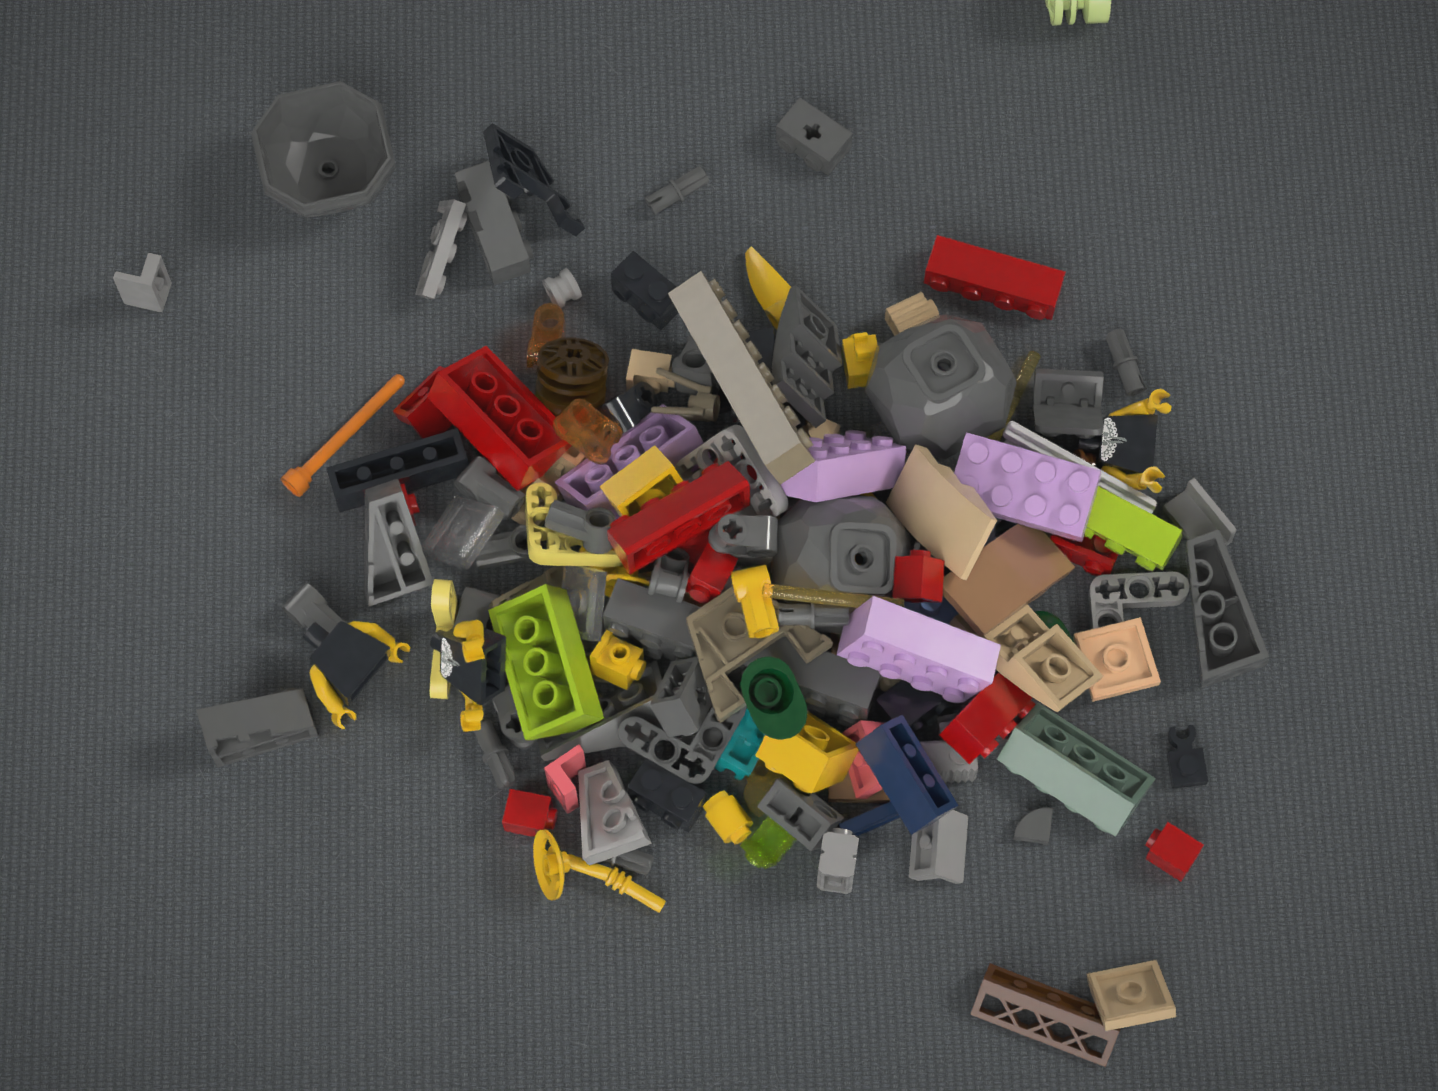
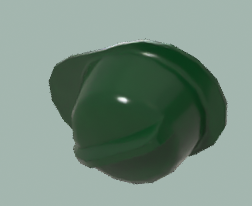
(773, 698)

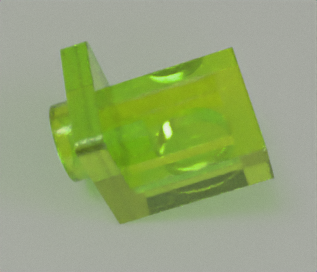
(767, 844)

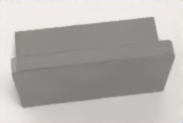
(149, 289)
(1198, 514)
(940, 849)

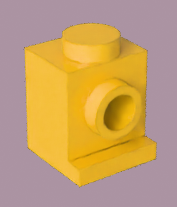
(617, 661)

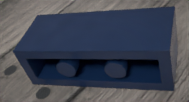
(906, 774)

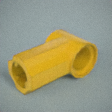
(757, 610)

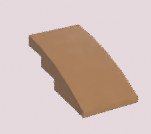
(1006, 578)

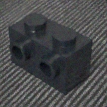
(644, 290)
(666, 795)

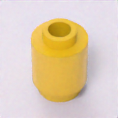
(728, 817)

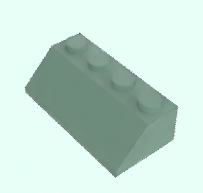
(1075, 769)

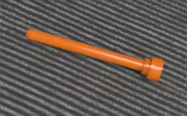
(298, 479)

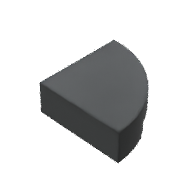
(1035, 826)

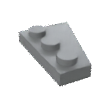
(442, 236)
(607, 815)

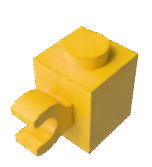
(857, 356)

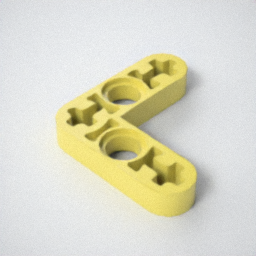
(558, 544)
(445, 610)

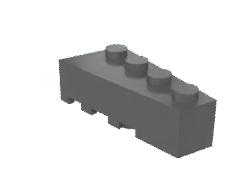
(1222, 617)

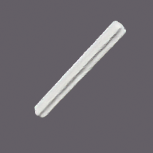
(1031, 441)

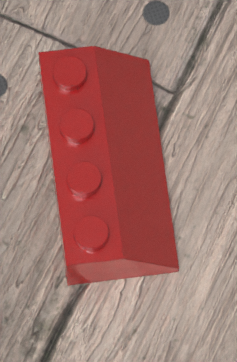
(499, 416)
(678, 516)

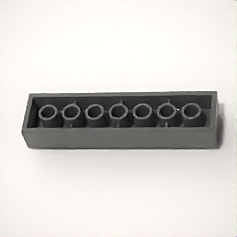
(660, 629)

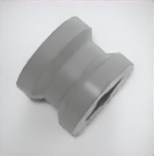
(562, 288)

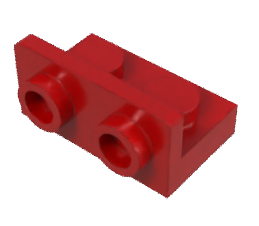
(1089, 553)

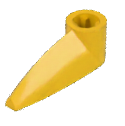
(767, 285)

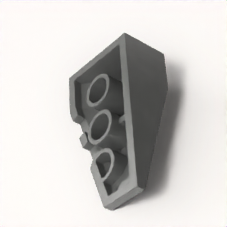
(615, 709)

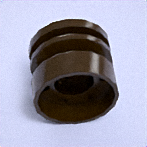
(571, 371)

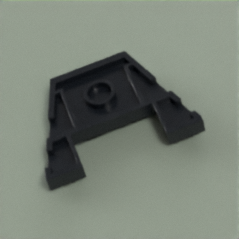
(520, 170)

